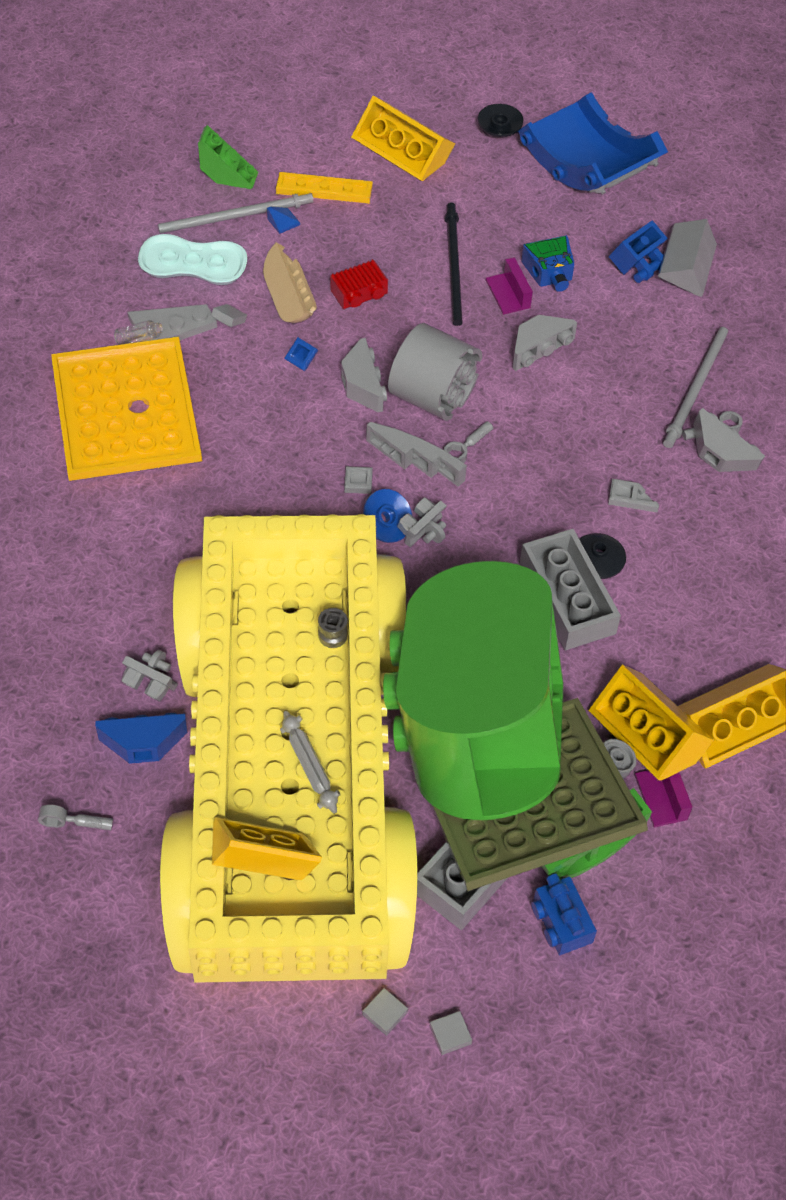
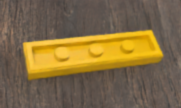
(324, 187)

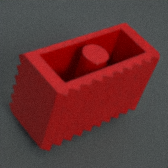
(359, 284)

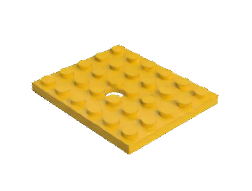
(94, 404)

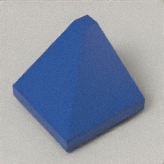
(281, 219)
(301, 354)

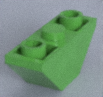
(223, 162)

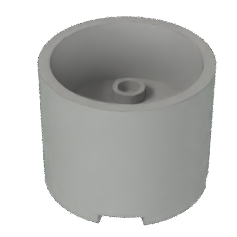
(434, 371)

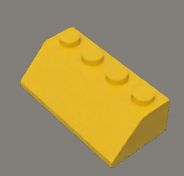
(402, 139)
(740, 712)
(649, 723)

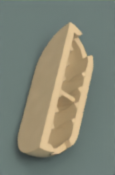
(288, 286)

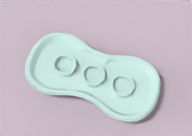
(173, 256)

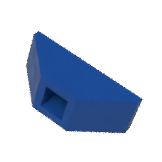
(143, 736)

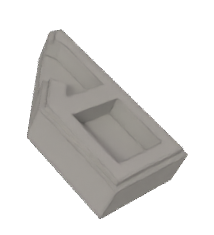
(631, 495)

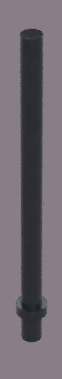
(452, 219)

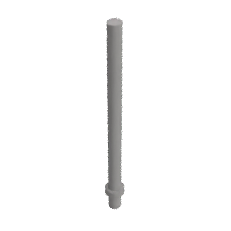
(294, 201)
(674, 430)

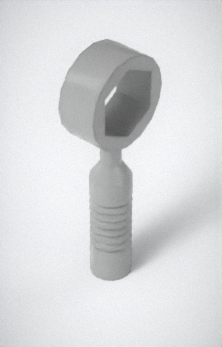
(690, 433)
(471, 440)
(57, 816)

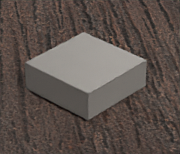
(229, 315)
(358, 480)
(385, 1011)
(450, 1033)

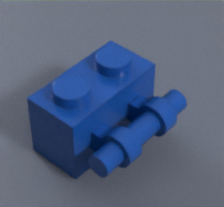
(639, 247)
(563, 915)

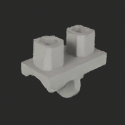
(430, 515)
(159, 682)

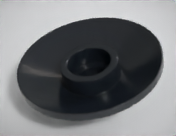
(500, 120)
(608, 562)

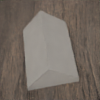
(689, 256)

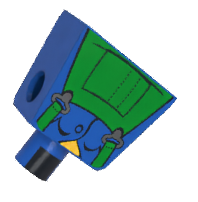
(549, 262)

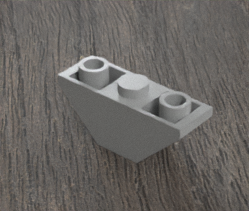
(541, 337)
(362, 378)
(723, 446)

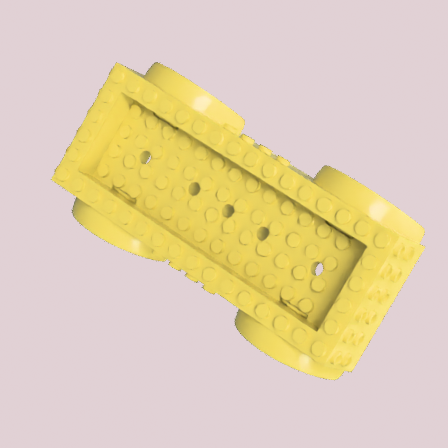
(246, 669)

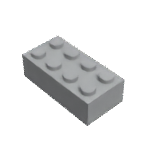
(579, 597)
(444, 889)

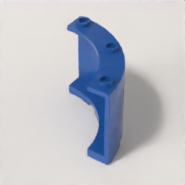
(585, 148)

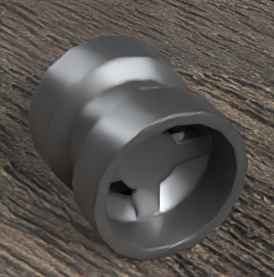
(332, 627)

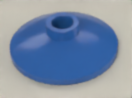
(393, 507)

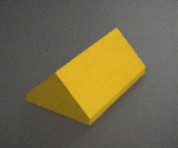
(262, 849)

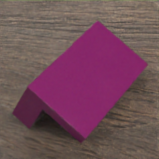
(511, 288)
(665, 798)

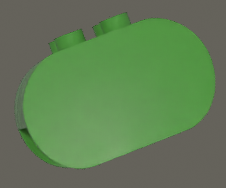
(479, 690)

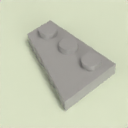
(177, 321)

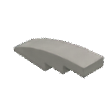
(409, 450)

